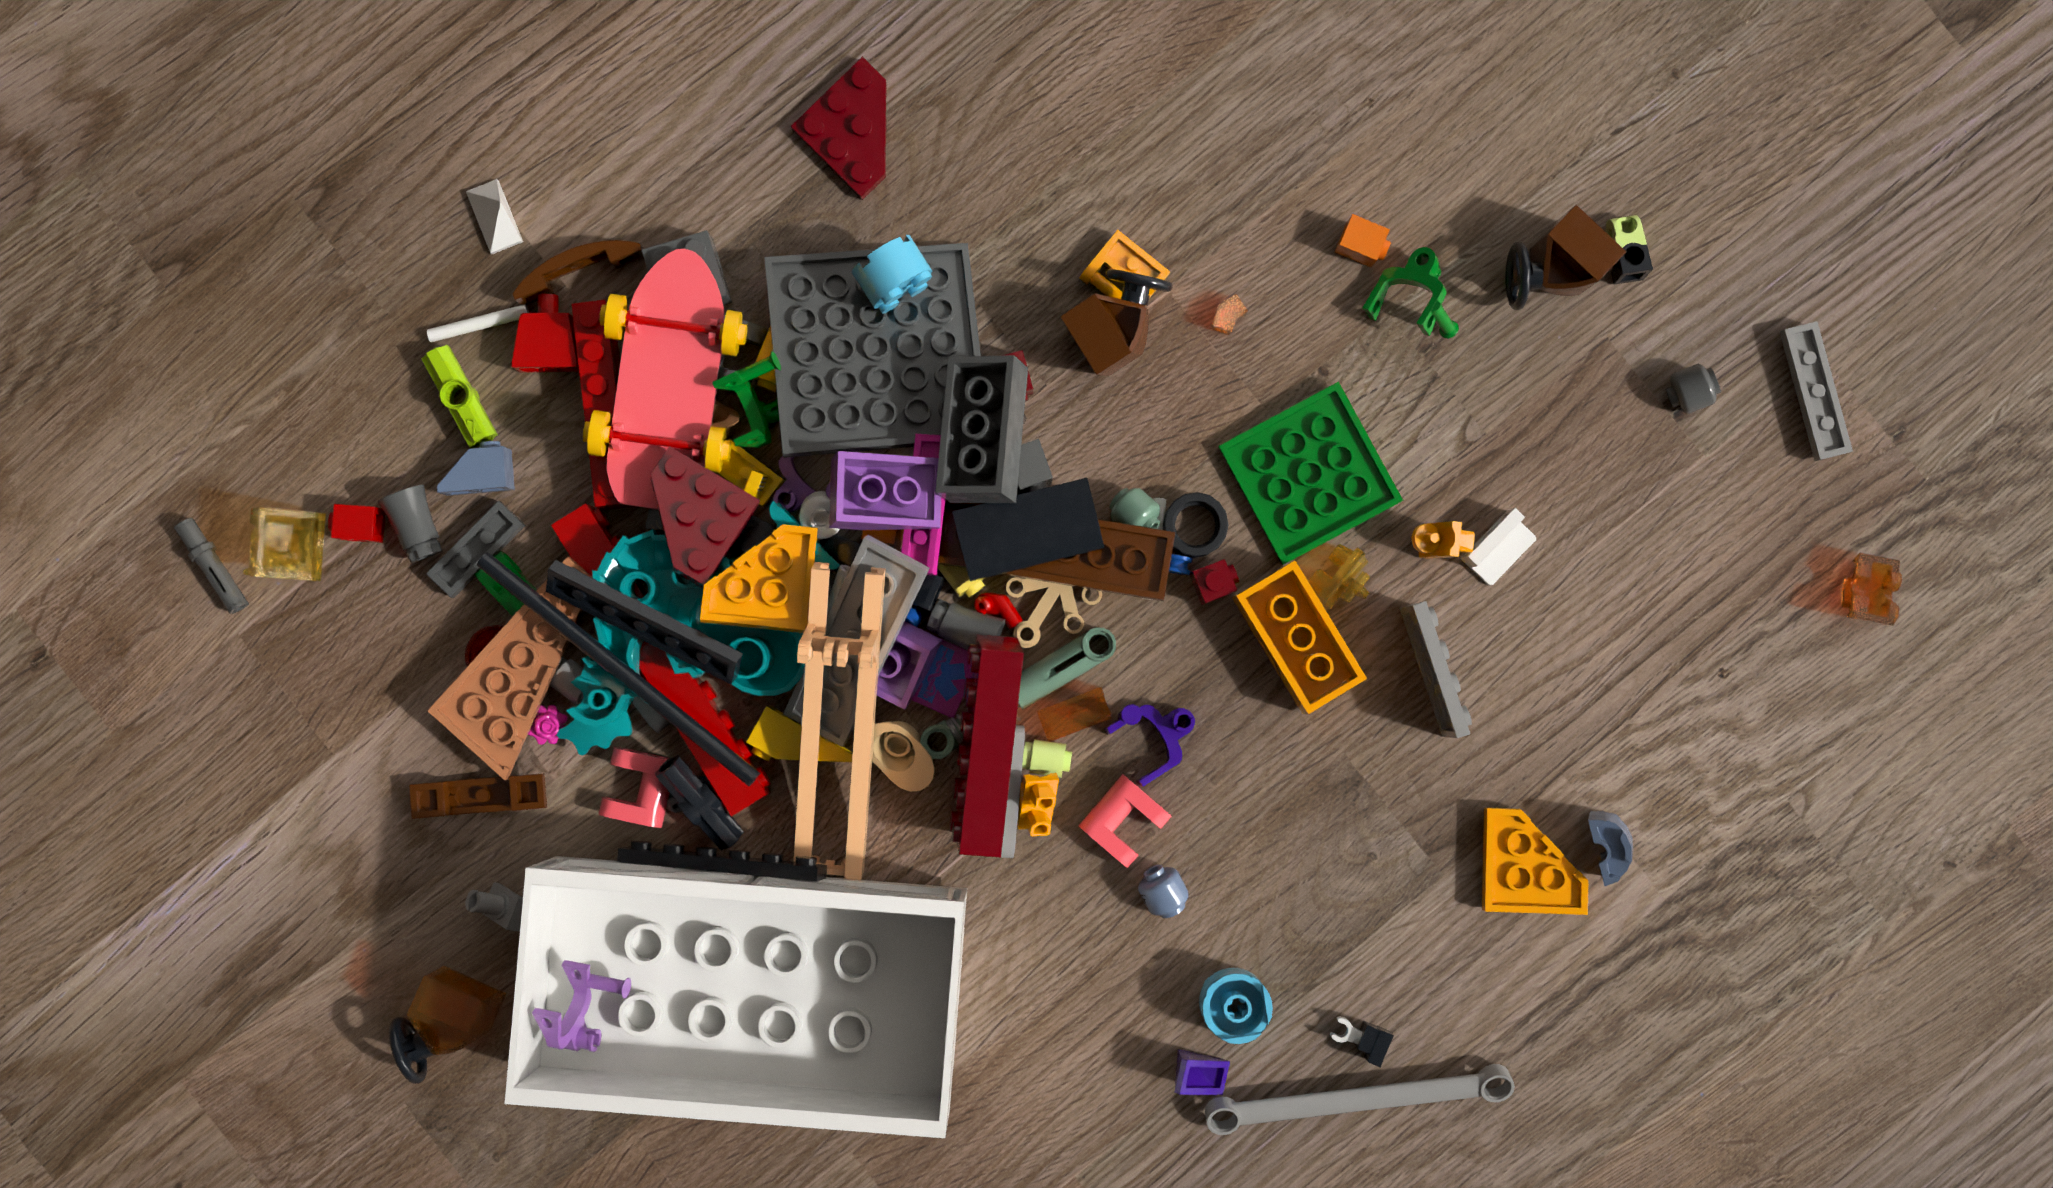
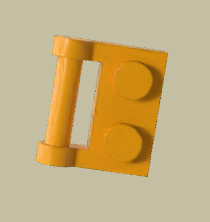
(1123, 255)

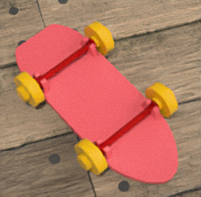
(665, 375)

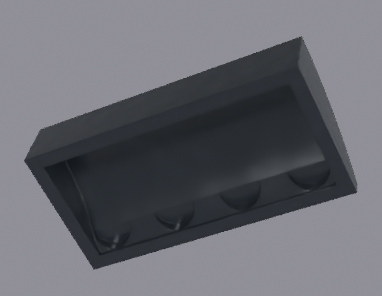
(1028, 533)

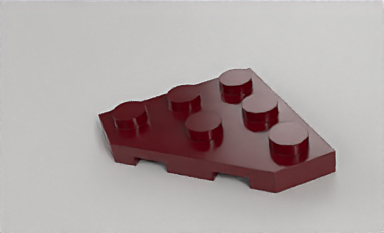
(850, 128)
(698, 514)

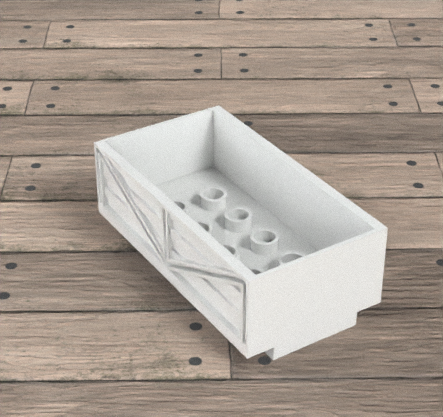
(742, 996)

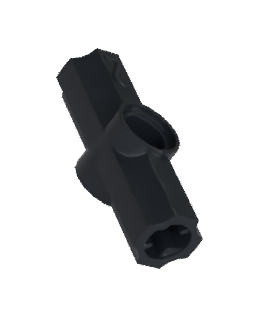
(699, 802)

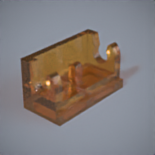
(1074, 714)

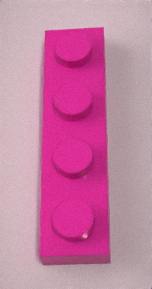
(924, 544)

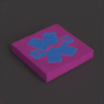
(945, 680)

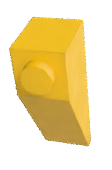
(781, 739)

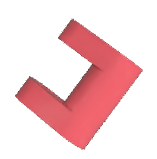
(652, 794)
(1113, 810)

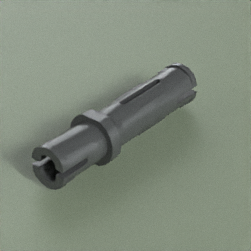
(206, 558)

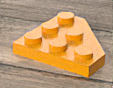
(766, 584)
(1526, 869)

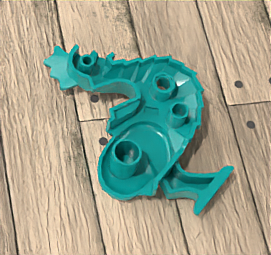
(768, 655)

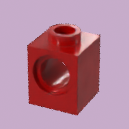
(357, 523)

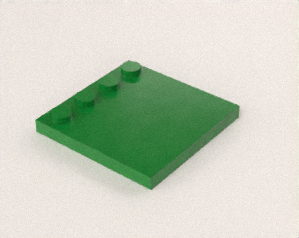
(1310, 473)

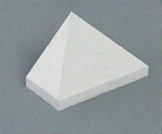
(494, 216)

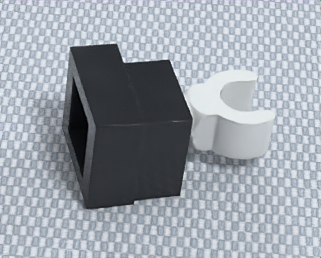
(1369, 1039)

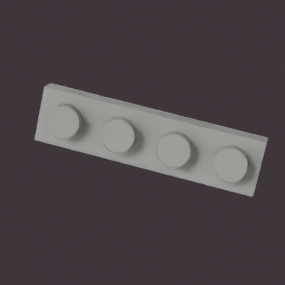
(1816, 391)

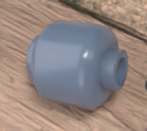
(1163, 891)

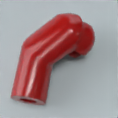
(998, 605)

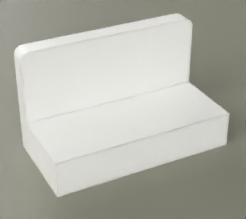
(1499, 547)

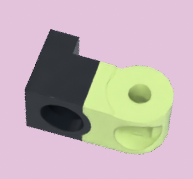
(1636, 262)

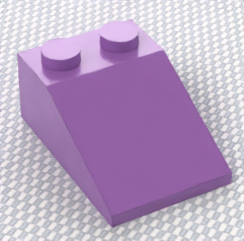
(883, 492)

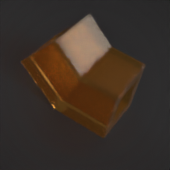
(1228, 314)

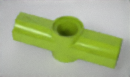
(449, 379)

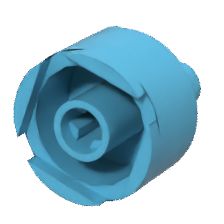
(892, 273)
(1251, 1016)

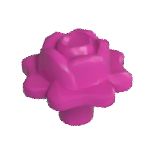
(547, 724)

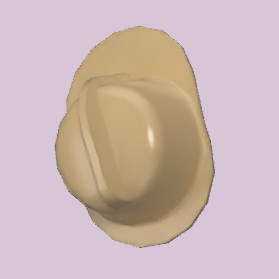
(902, 756)

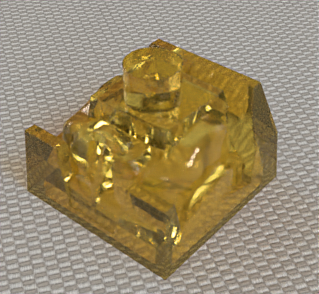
(286, 544)

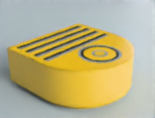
(755, 483)

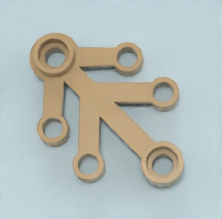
(1045, 605)

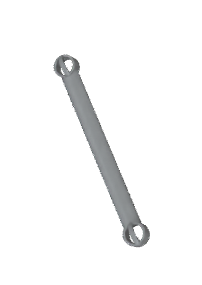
(1359, 1099)

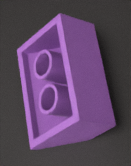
(907, 665)

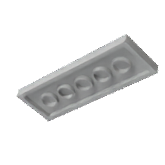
(839, 688)

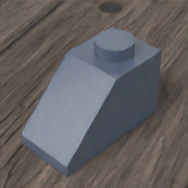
(480, 471)

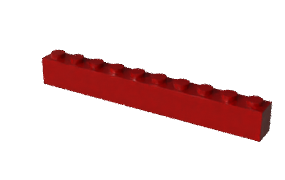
(587, 542)

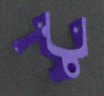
(1165, 726)

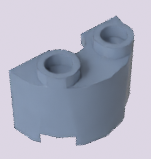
(1616, 838)

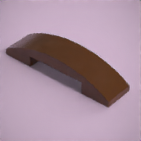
(538, 281)
(478, 795)

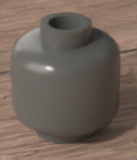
(1693, 388)

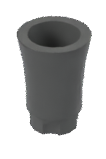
(412, 522)
(962, 624)

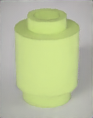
(1046, 757)

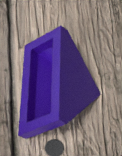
(1200, 1074)

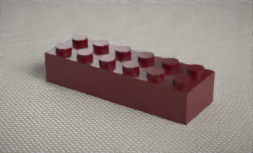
(988, 745)

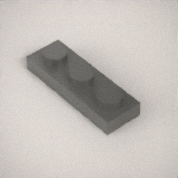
(489, 535)

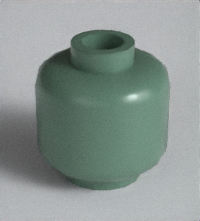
(1135, 509)

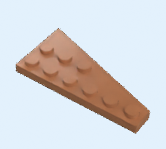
(504, 686)

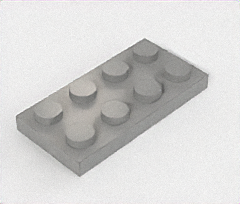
(1431, 659)

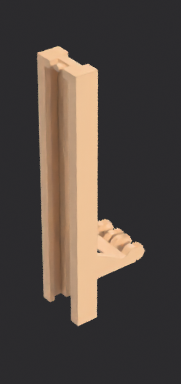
(818, 650)

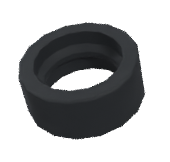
(1217, 512)

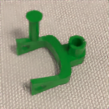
(1420, 271)
(760, 415)

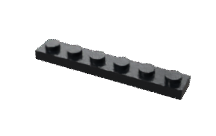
(643, 622)
(736, 862)

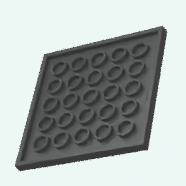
(862, 374)

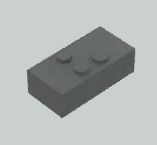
(982, 429)

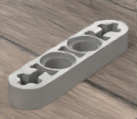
(1011, 819)

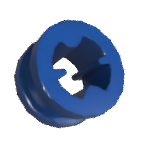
(1179, 564)

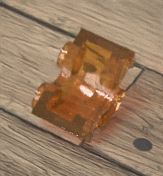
(1871, 589)

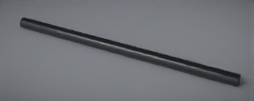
(618, 669)

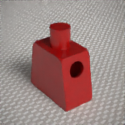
(545, 339)

